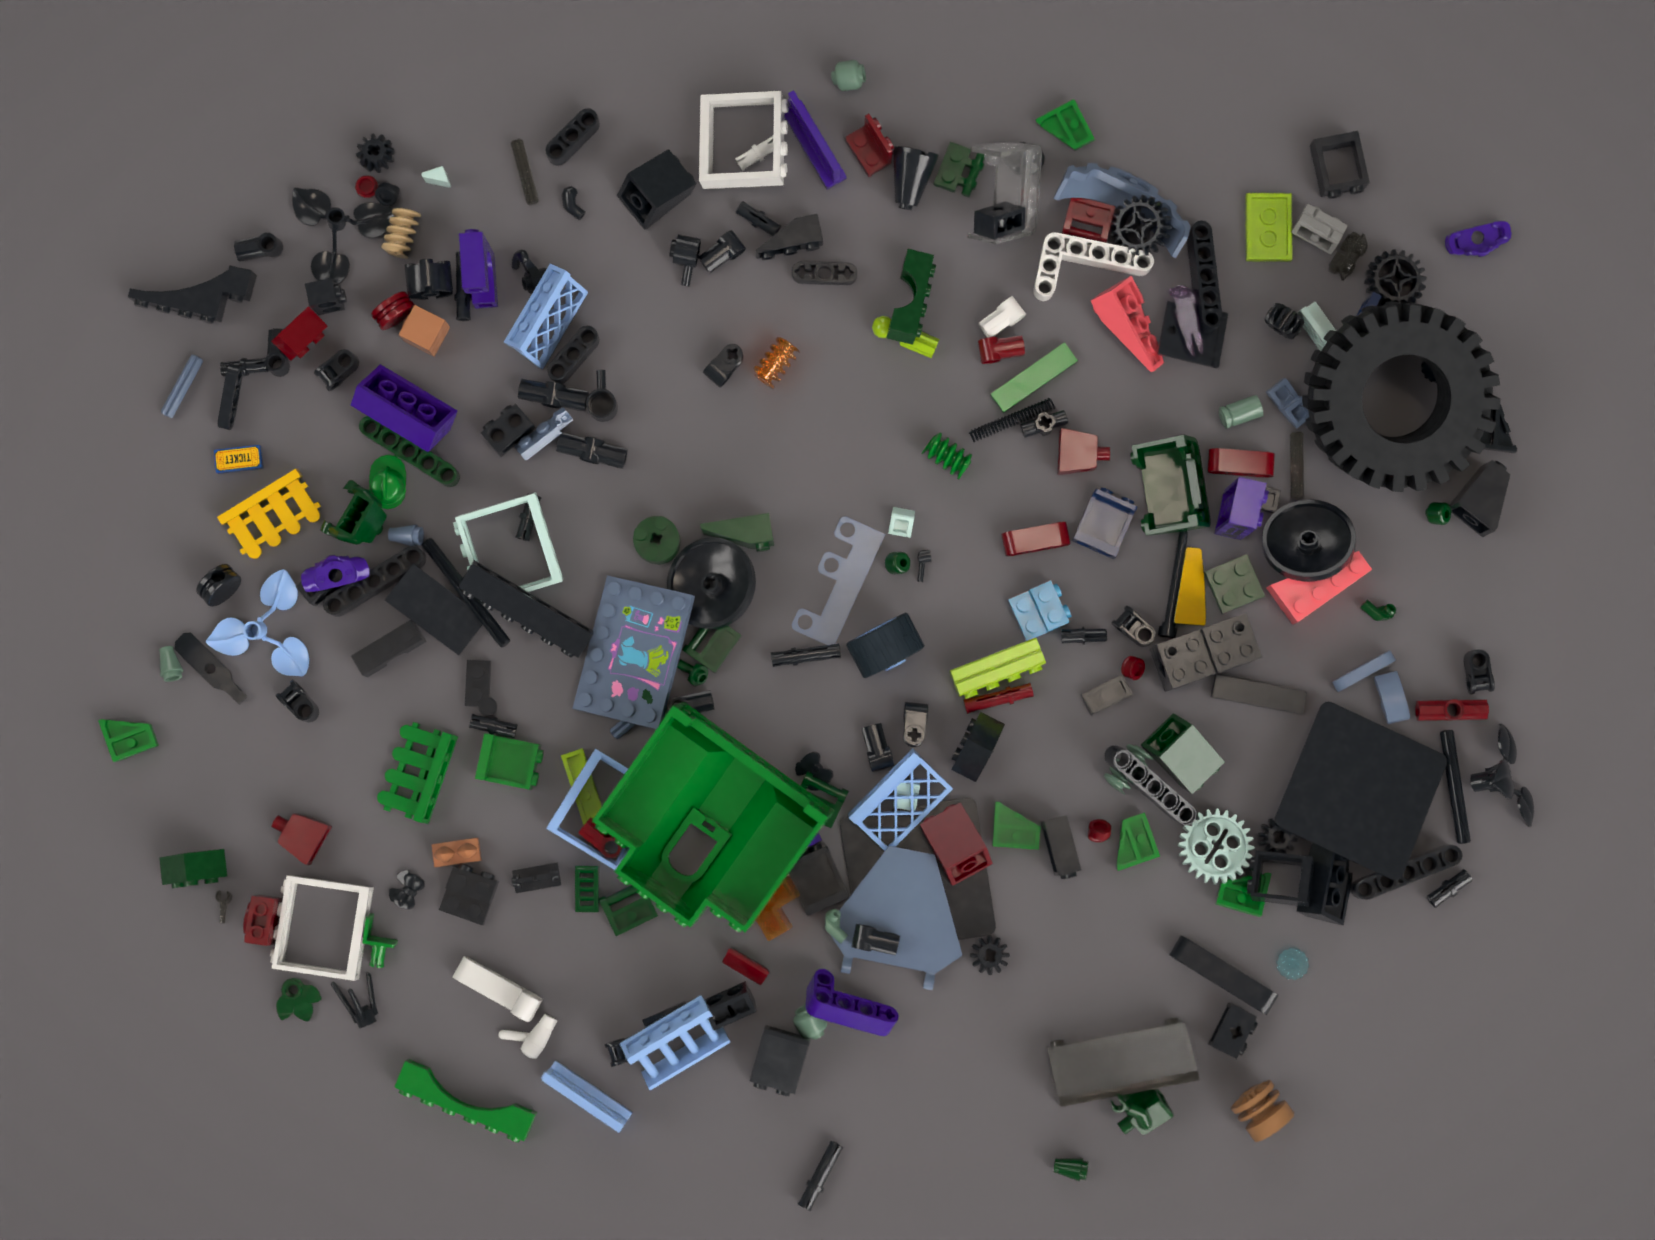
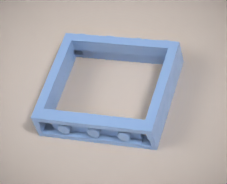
(569, 799)

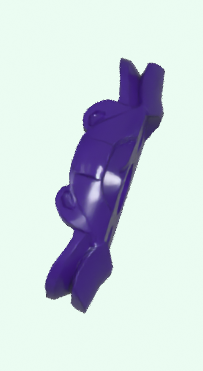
(1493, 233)
(317, 578)

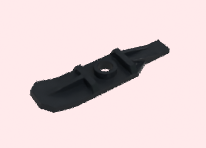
(200, 658)

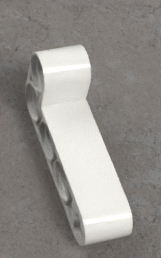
(498, 988)

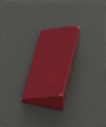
(745, 966)

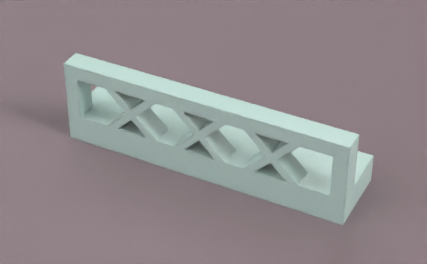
(1316, 324)

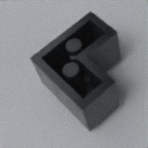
(977, 746)

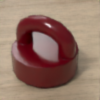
(1133, 667)
(1099, 830)

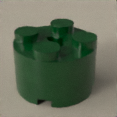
(659, 527)

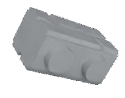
(1319, 228)

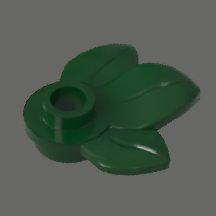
(299, 1003)

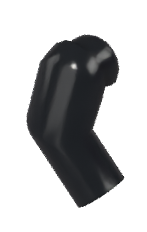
(569, 203)

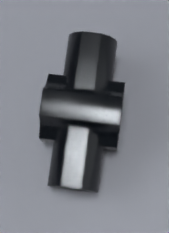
(1032, 427)

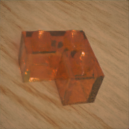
(772, 918)

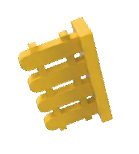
(262, 521)

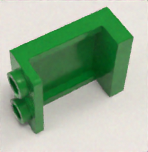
(509, 762)

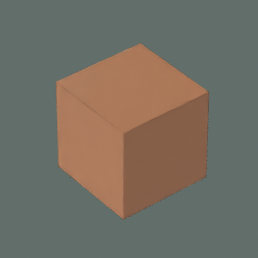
(424, 330)

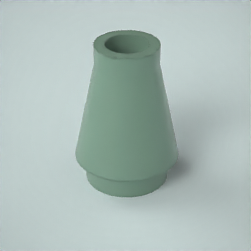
(169, 664)

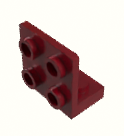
(870, 146)

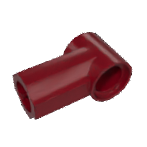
(995, 349)
(597, 838)

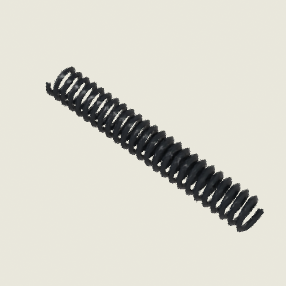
(998, 421)

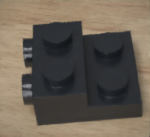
(469, 894)

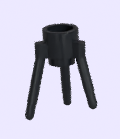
(361, 1015)

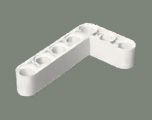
(1085, 257)

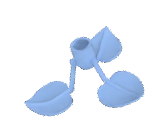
(232, 634)

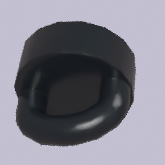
(387, 194)

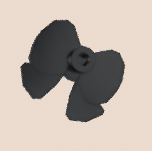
(812, 764)
(405, 897)

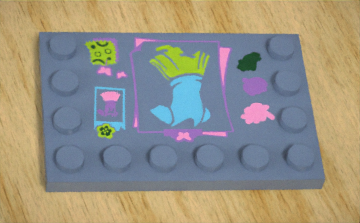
(633, 652)

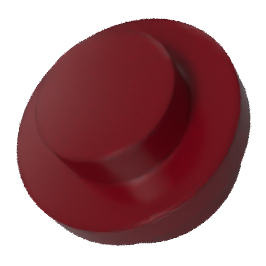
(366, 186)

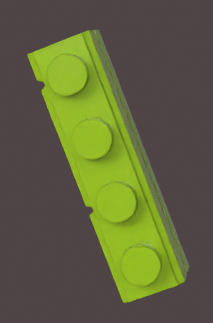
(997, 667)

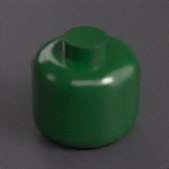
(1438, 513)
(897, 562)

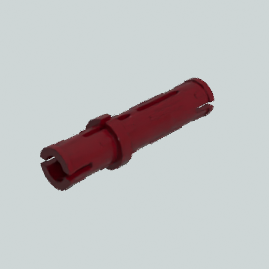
(997, 698)

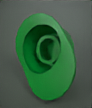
(388, 481)

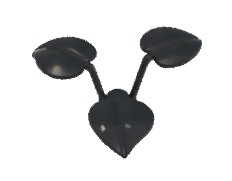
(313, 204)
(1501, 779)

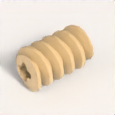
(399, 232)

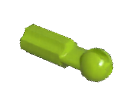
(924, 345)

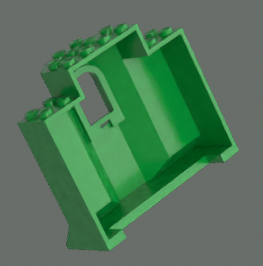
(699, 775)

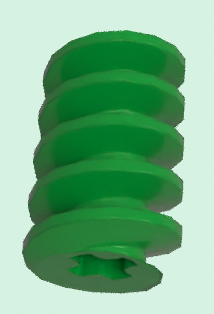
(948, 455)

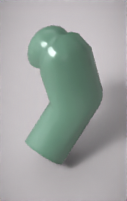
(832, 925)

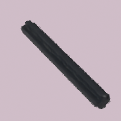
(1455, 787)

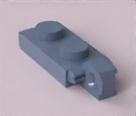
(543, 434)

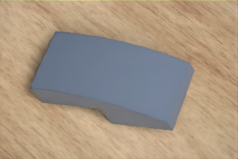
(1288, 402)
(1392, 697)

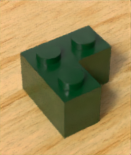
(188, 868)

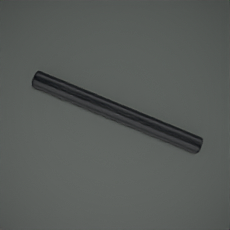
(474, 604)

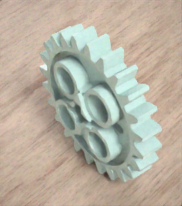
(1234, 858)

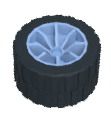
(885, 645)

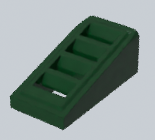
(578, 889)

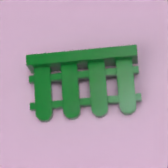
(436, 766)

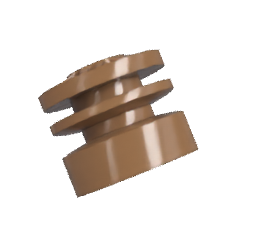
(1259, 1105)

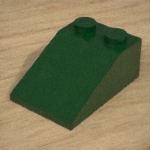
(747, 531)

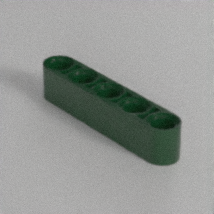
(417, 459)

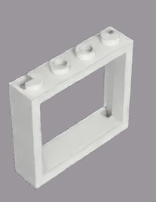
(743, 179)
(285, 911)

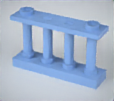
(667, 1029)

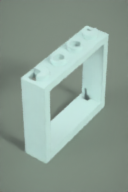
(468, 550)

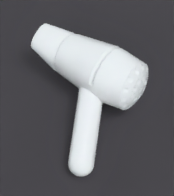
(535, 1040)

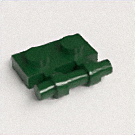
(952, 168)

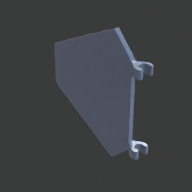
(908, 899)

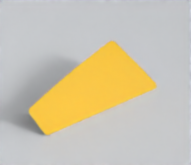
(1191, 596)

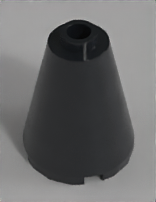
(911, 174)

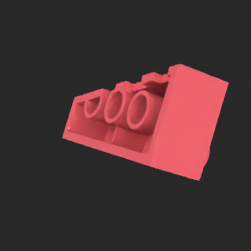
(1301, 598)

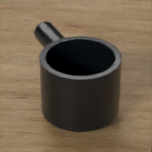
(685, 252)
(601, 401)

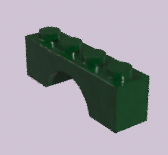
(905, 320)

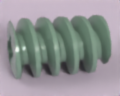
(1119, 782)

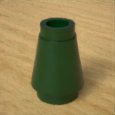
(1072, 1168)

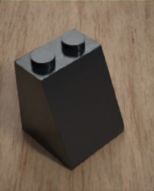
(656, 188)
(1482, 498)
(779, 1060)

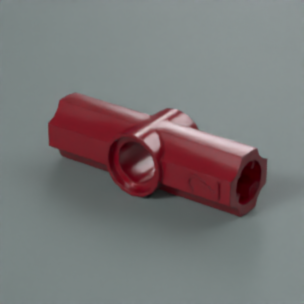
(1465, 710)

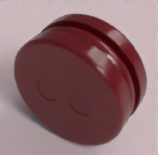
(393, 310)

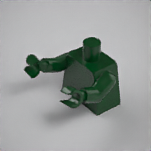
(361, 519)
(1144, 1111)

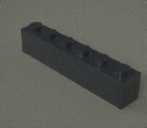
(525, 609)

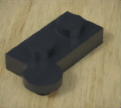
(478, 687)

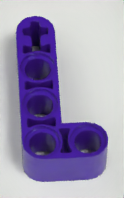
(847, 1009)

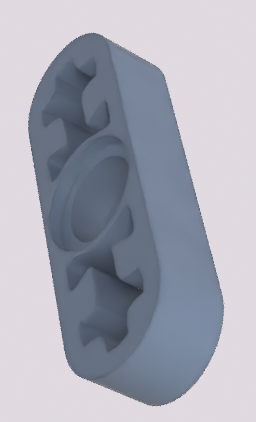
(1363, 671)

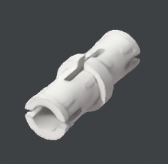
(755, 154)

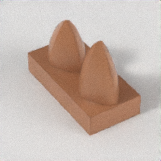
(456, 852)

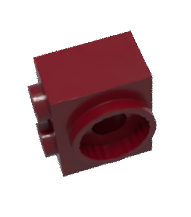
(261, 920)

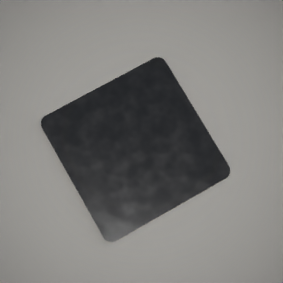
(1361, 790)
(968, 900)

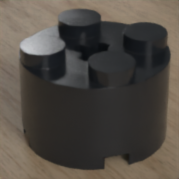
(428, 279)

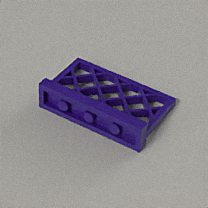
(813, 142)

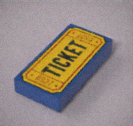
(238, 459)

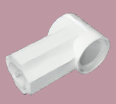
(1007, 314)

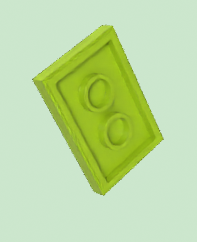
(1268, 227)

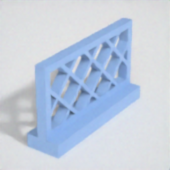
(538, 312)
(885, 787)
(587, 1096)

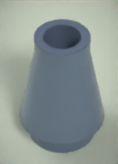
(408, 535)

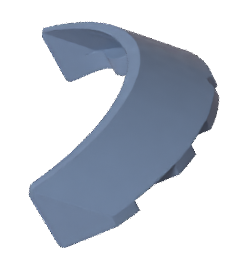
(1115, 186)

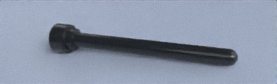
(1168, 628)

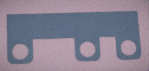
(848, 583)

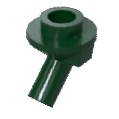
(697, 674)

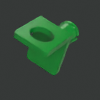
(378, 944)

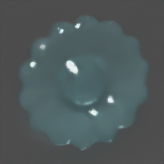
(1292, 964)

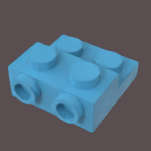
(1039, 610)

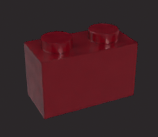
(299, 334)

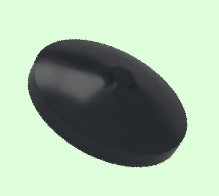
(1308, 540)
(719, 579)

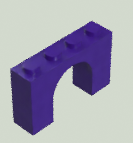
(478, 269)

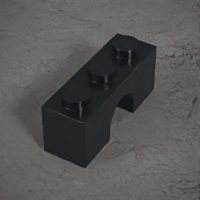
(391, 645)

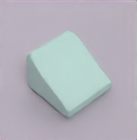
(436, 176)
(901, 522)
(905, 789)

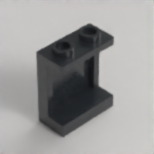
(818, 880)

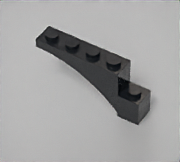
(202, 300)

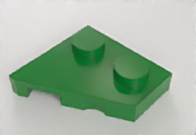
(127, 738)
(1014, 830)
(1135, 842)

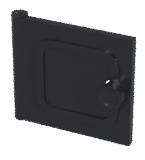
(1174, 345)

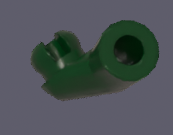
(1378, 613)

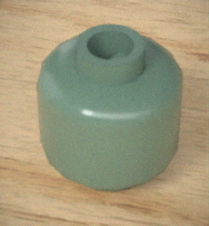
(849, 75)
(808, 1025)

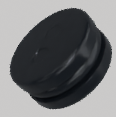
(218, 585)

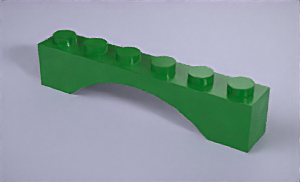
(421, 1082)

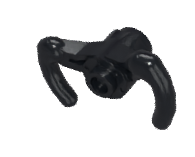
(532, 275)

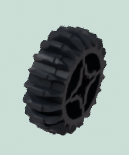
(1138, 217)
(1395, 261)

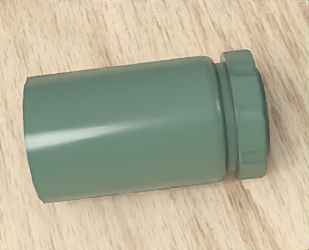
(1240, 411)

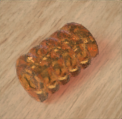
(775, 361)

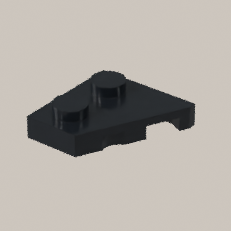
(1500, 438)

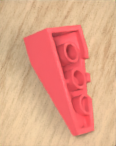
(1123, 314)

